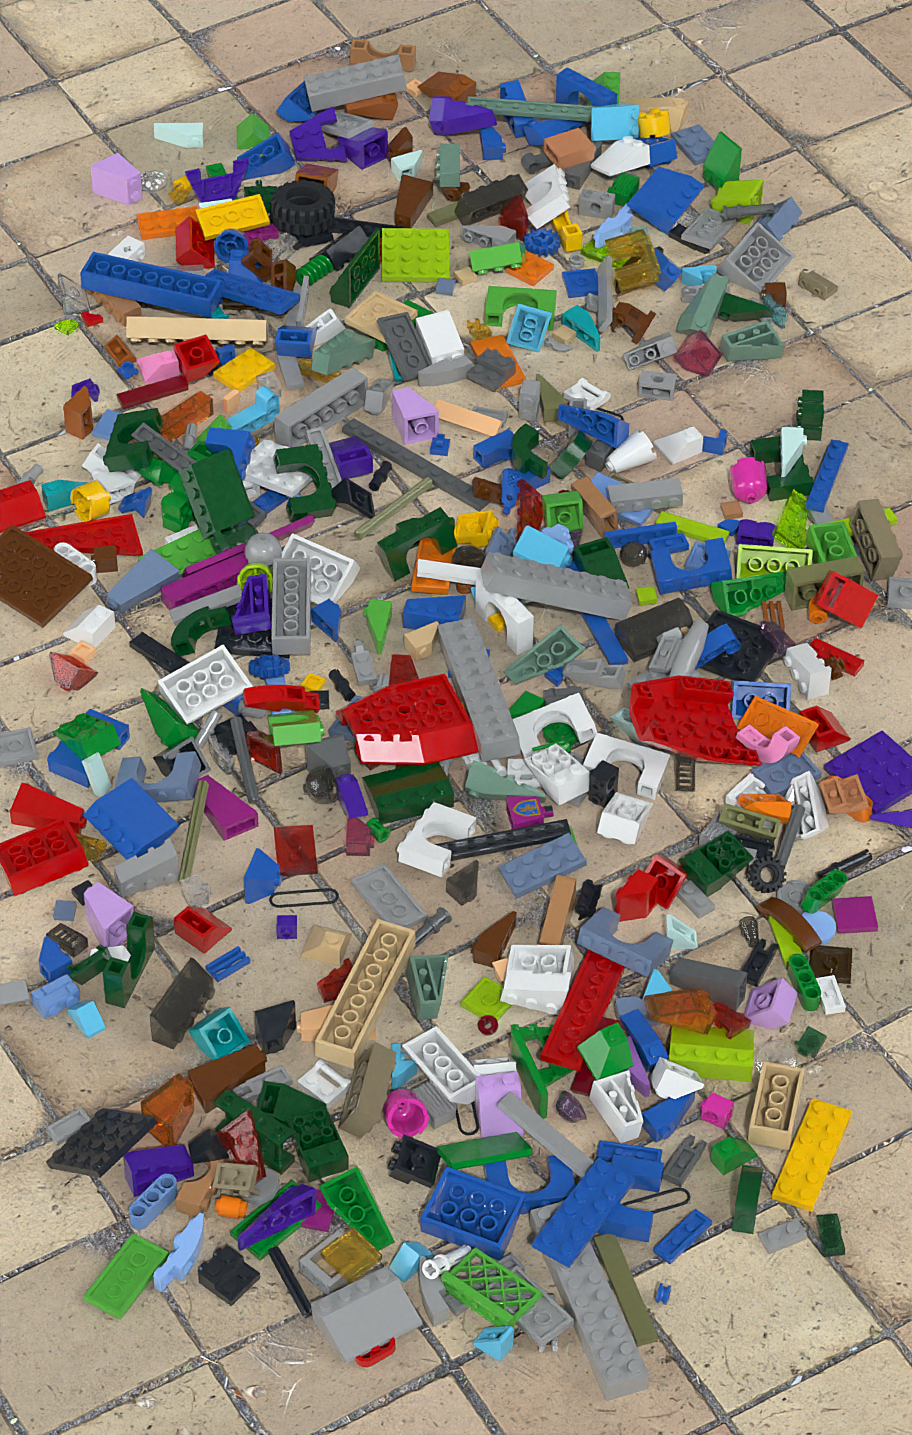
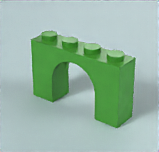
(502, 298)
(295, 727)

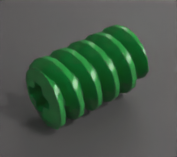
(315, 269)

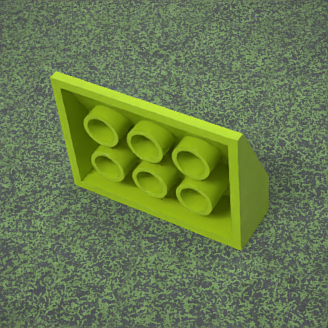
(714, 1054)

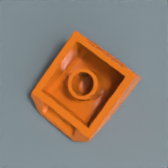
(766, 804)

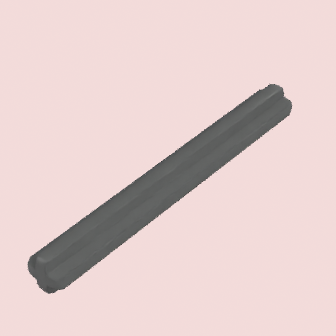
(244, 760)

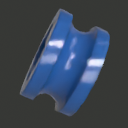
(663, 1294)

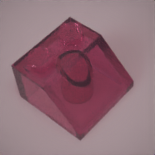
(698, 354)

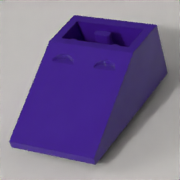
(352, 457)

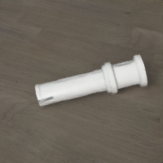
(444, 1262)

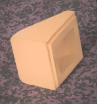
(500, 969)

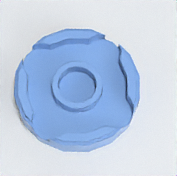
(822, 924)

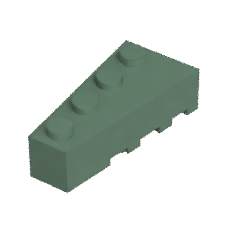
(342, 352)

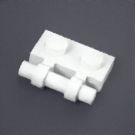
(519, 770)

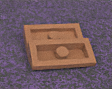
(844, 794)

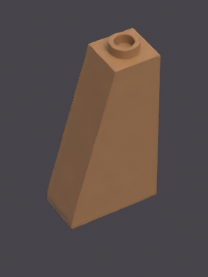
(596, 506)
(559, 911)

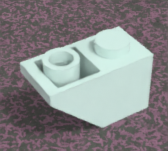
(406, 164)

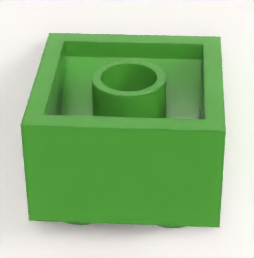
(563, 509)

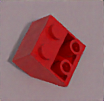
(829, 731)
(637, 896)
(200, 928)

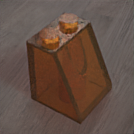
(172, 1108)

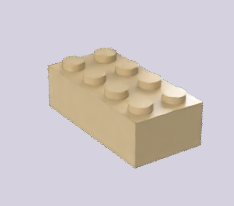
(776, 1105)

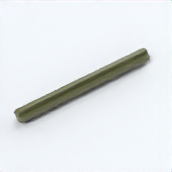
(393, 508)
(193, 830)

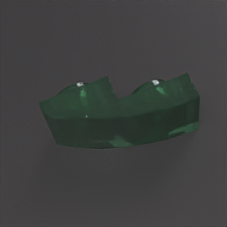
(830, 1235)

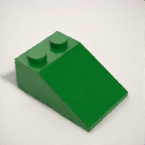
(722, 162)

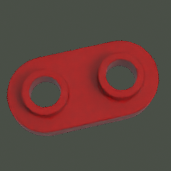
(376, 1354)

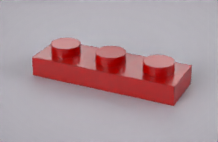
(824, 650)

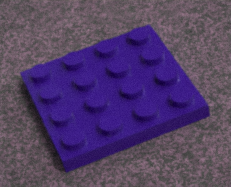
(881, 768)

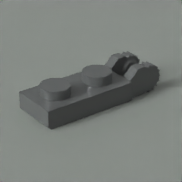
(683, 1162)

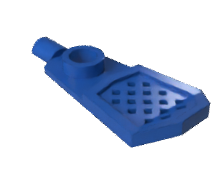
(509, 488)

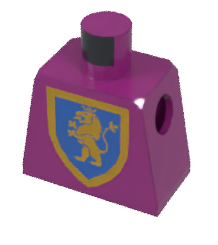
(526, 811)

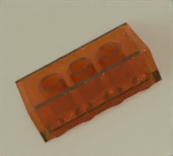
(190, 410)

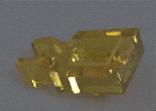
(478, 330)

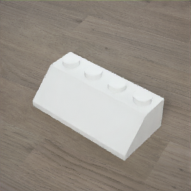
(443, 1065)

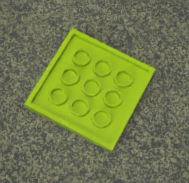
(415, 255)

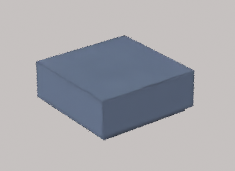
(445, 286)
(64, 910)

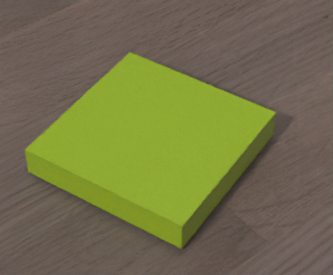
(485, 1000)

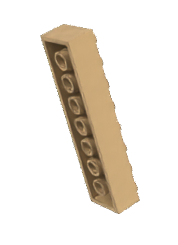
(187, 328)
(365, 994)

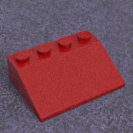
(41, 856)

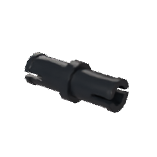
(380, 476)
(341, 684)

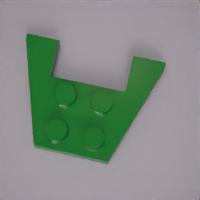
(534, 1032)

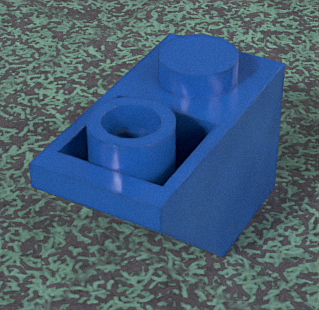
(53, 960)

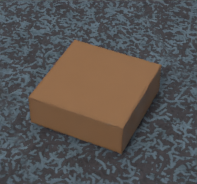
(731, 510)

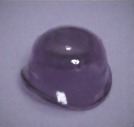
(569, 1108)

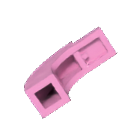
(769, 750)

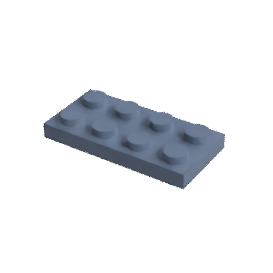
(542, 865)

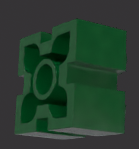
(811, 413)

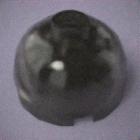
(468, 555)
(320, 785)

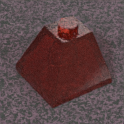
(515, 217)
(70, 671)
(263, 750)

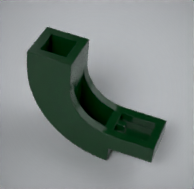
(523, 442)
(571, 454)
(226, 540)
(195, 625)
(747, 1199)

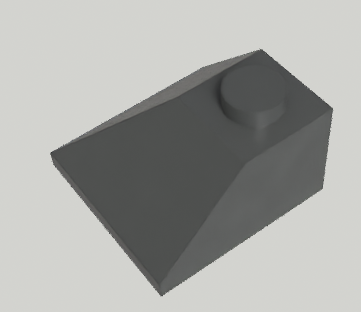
(330, 752)

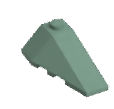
(550, 653)

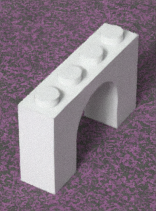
(553, 185)
(517, 617)
(568, 711)
(650, 761)
(435, 821)

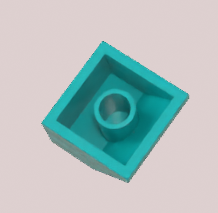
(219, 1034)

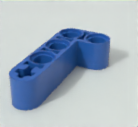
(717, 642)

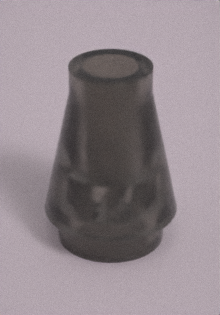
(749, 929)

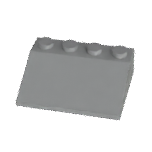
(756, 260)
(365, 1314)

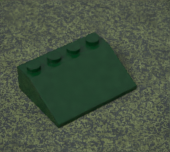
(358, 272)
(216, 494)
(408, 791)

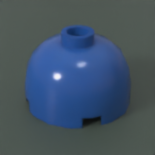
(229, 240)

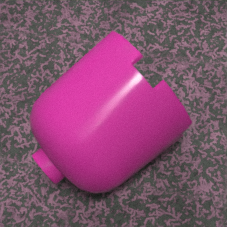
(749, 480)
(405, 1118)

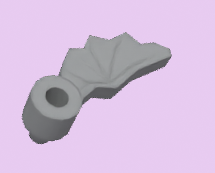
(560, 347)

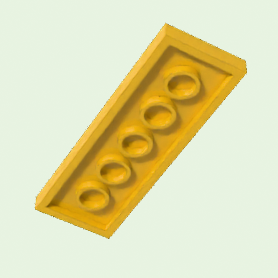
(812, 1155)

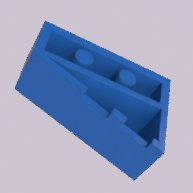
(513, 91)
(425, 611)

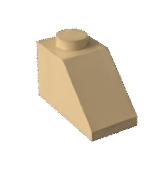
(421, 641)

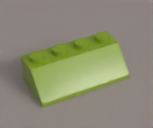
(762, 560)

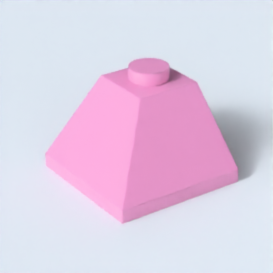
(159, 366)

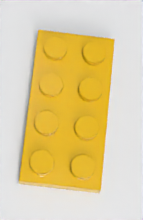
(236, 214)

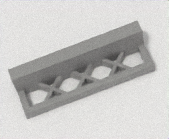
(297, 312)

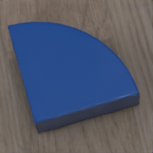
(730, 525)
(555, 676)

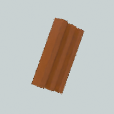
(771, 606)

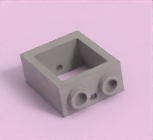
(316, 1275)

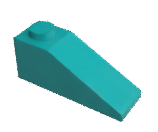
(581, 322)
(58, 492)

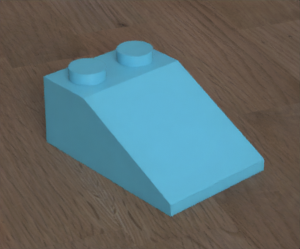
(614, 122)
(528, 327)

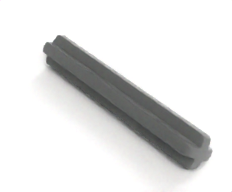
(790, 834)

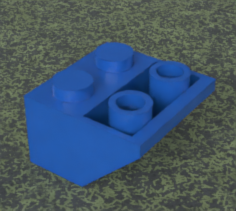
(295, 341)

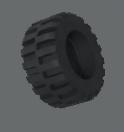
(303, 208)

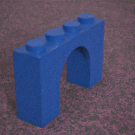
(570, 83)
(239, 442)
(500, 448)
(672, 579)
(69, 765)
(558, 1189)
(631, 1222)

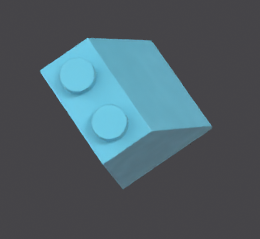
(542, 548)

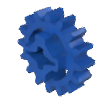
(542, 242)
(269, 666)

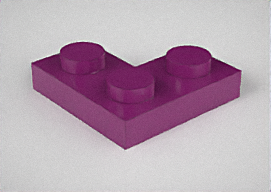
(263, 233)

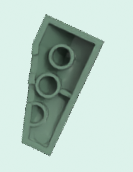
(704, 307)
(487, 784)

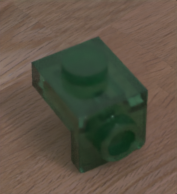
(810, 1042)

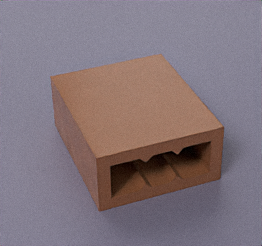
(569, 148)

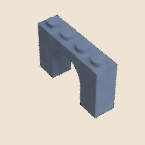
(176, 786)
(641, 957)

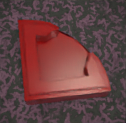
(91, 319)

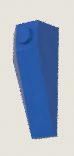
(539, 130)

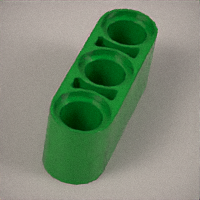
(823, 891)
(804, 982)

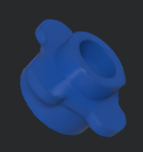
(127, 370)

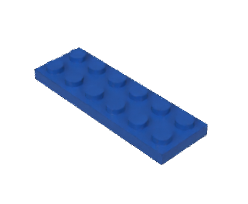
(255, 293)
(583, 1212)

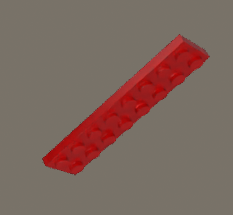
(582, 1010)

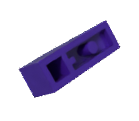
(350, 796)

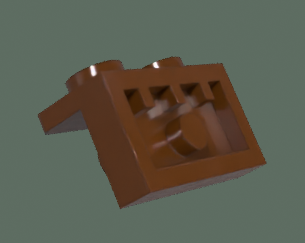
(487, 490)

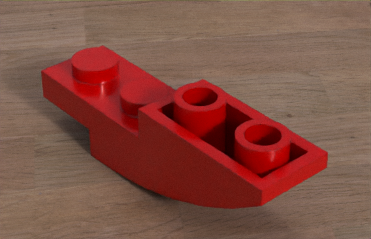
(281, 696)

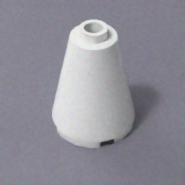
(631, 453)

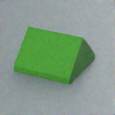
(251, 132)

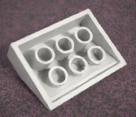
(329, 570)
(203, 685)

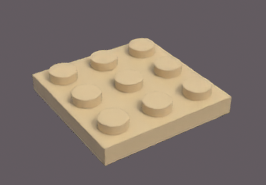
(375, 307)

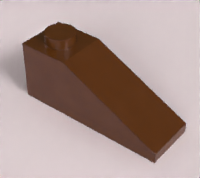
(283, 274)
(494, 941)

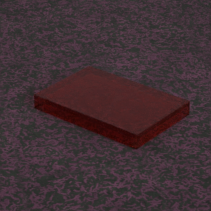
(295, 850)

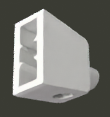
(115, 483)

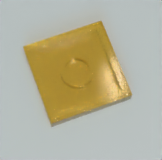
(351, 1255)

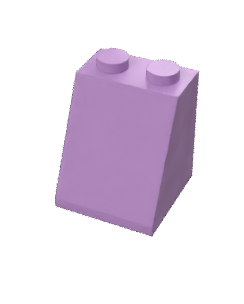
(116, 180)
(414, 416)
(107, 915)
(488, 1093)

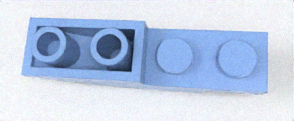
(614, 226)
(186, 1251)

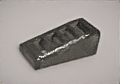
(686, 761)
(74, 949)

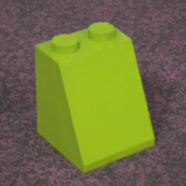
(739, 192)

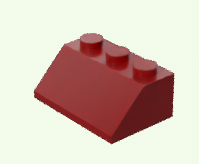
(191, 245)
(20, 505)

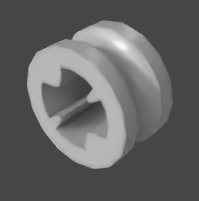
(576, 260)

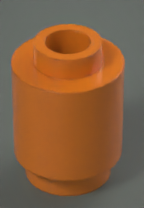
(816, 614)
(231, 1207)

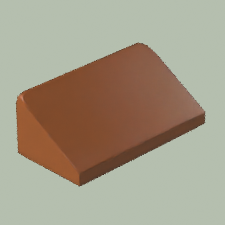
(120, 351)

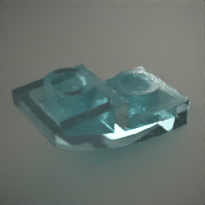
(779, 315)

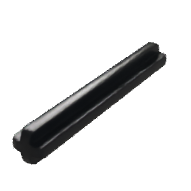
(290, 1281)

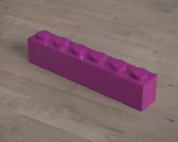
(204, 582)

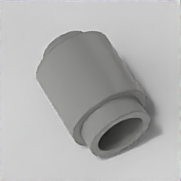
(250, 712)

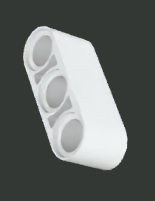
(77, 558)

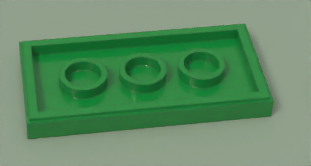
(529, 1074)
(484, 1150)
(262, 1248)

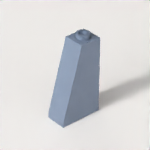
(142, 582)

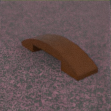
(792, 921)

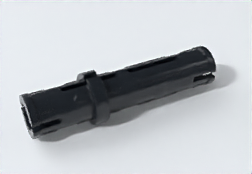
(847, 864)

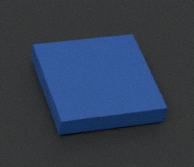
(580, 282)

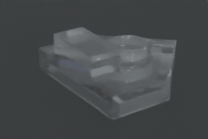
(282, 247)

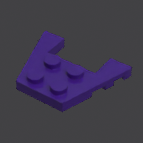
(310, 142)
(218, 187)

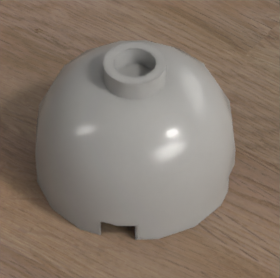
(263, 548)

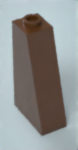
(412, 199)
(226, 1073)

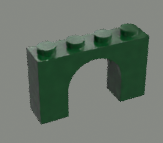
(126, 456)
(307, 460)
(780, 487)
(396, 546)
(122, 976)

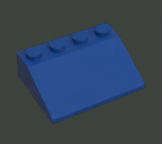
(665, 197)
(131, 820)
(472, 1213)

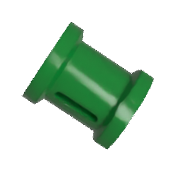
(378, 830)

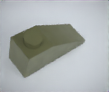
(549, 400)
(749, 822)

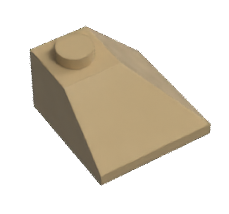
(326, 945)

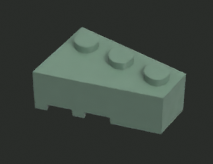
(448, 165)
(752, 343)
(426, 983)

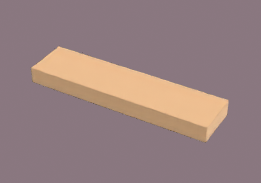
(468, 419)

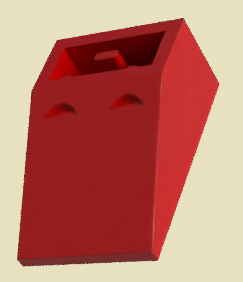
(845, 598)

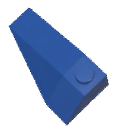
(296, 105)
(596, 424)

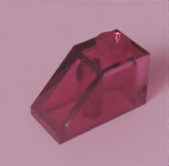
(358, 838)

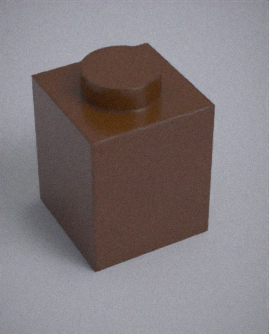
(777, 291)
(105, 559)

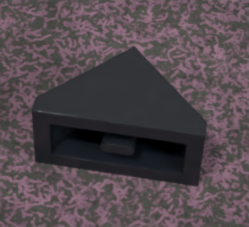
(207, 1148)

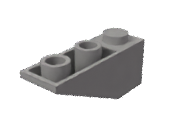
(488, 235)
(651, 350)

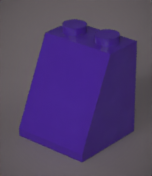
(366, 147)

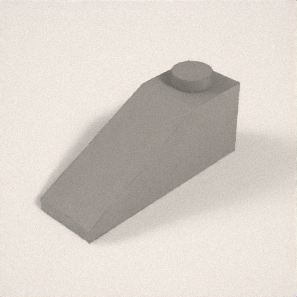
(378, 396)

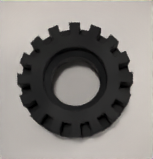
(775, 866)

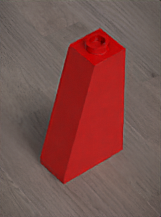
(37, 808)

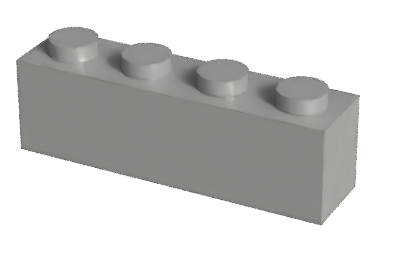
(646, 495)

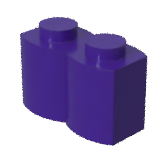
(755, 533)

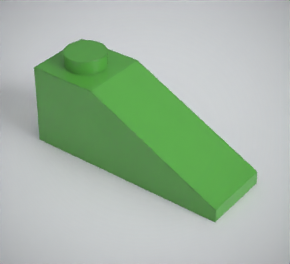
(378, 621)

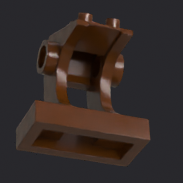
(259, 253)
(632, 317)

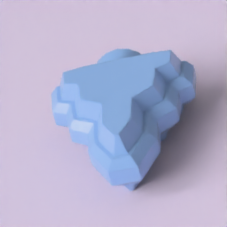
(561, 534)

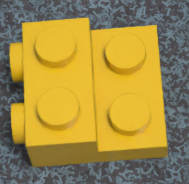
(475, 527)

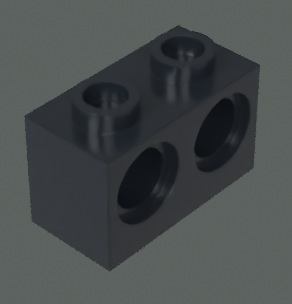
(603, 783)

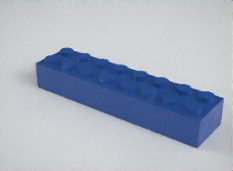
(151, 284)

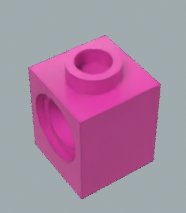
(717, 1110)

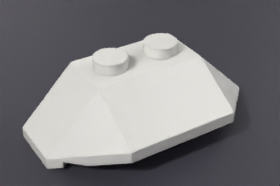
(806, 792)

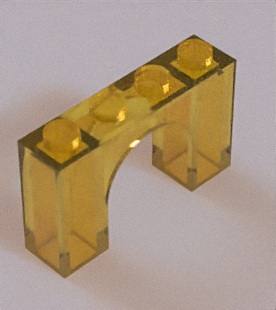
(641, 272)

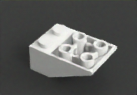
(559, 773)

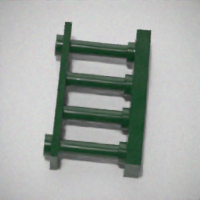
(269, 1131)

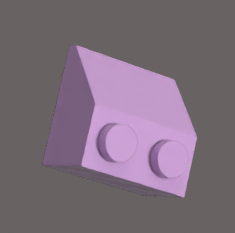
(771, 1004)

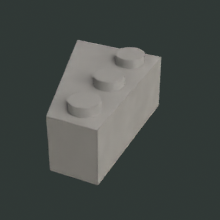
(148, 871)

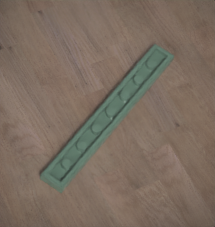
(534, 109)

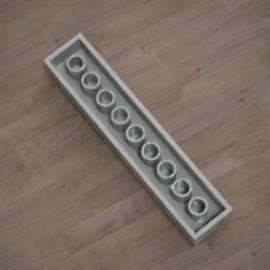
(478, 689)
(596, 1317)

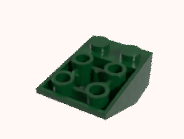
(598, 559)
(716, 863)
(284, 1101)
(318, 1144)

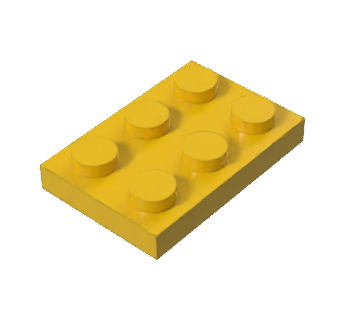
(243, 369)

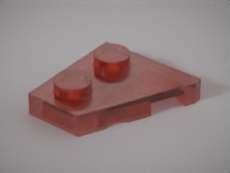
(330, 986)
(730, 1020)

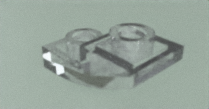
(220, 755)

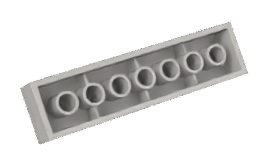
(556, 586)

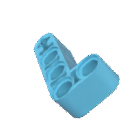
(258, 414)

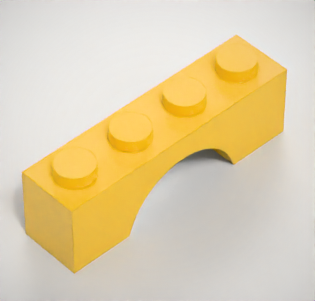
(569, 233)

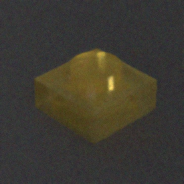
(179, 193)

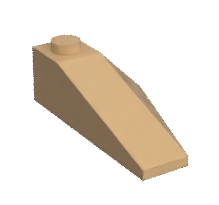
(677, 108)

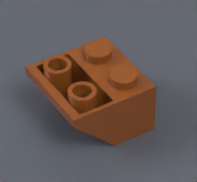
(79, 414)

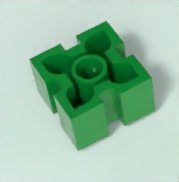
(177, 509)

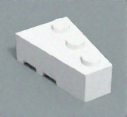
(808, 671)
(536, 991)
(618, 1106)

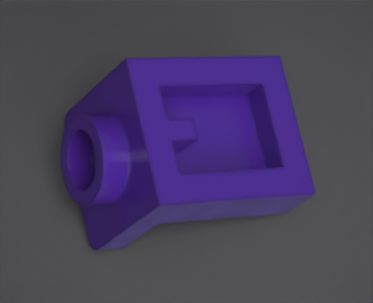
(93, 389)
(286, 927)

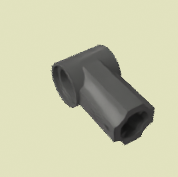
(534, 163)

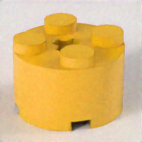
(654, 122)
(90, 501)

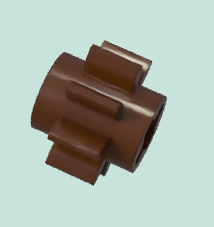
(837, 667)

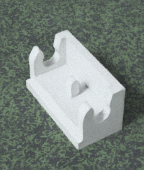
(747, 785)

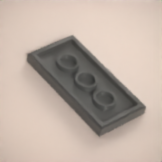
(404, 344)

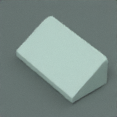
(97, 774)

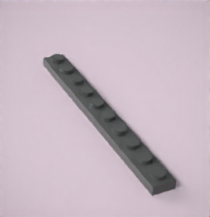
(179, 460)
(414, 463)

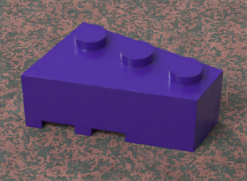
(254, 608)
(147, 1165)

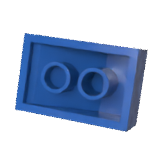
(661, 149)
(276, 158)

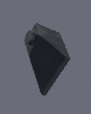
(353, 498)
(275, 1026)

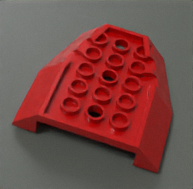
(689, 719)
(416, 738)

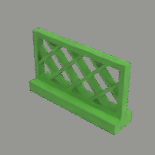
(476, 1299)

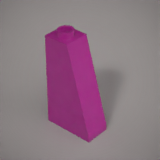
(227, 811)

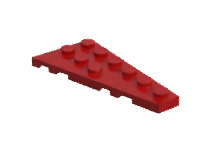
(84, 536)

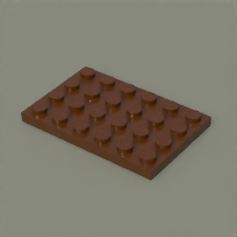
(36, 577)

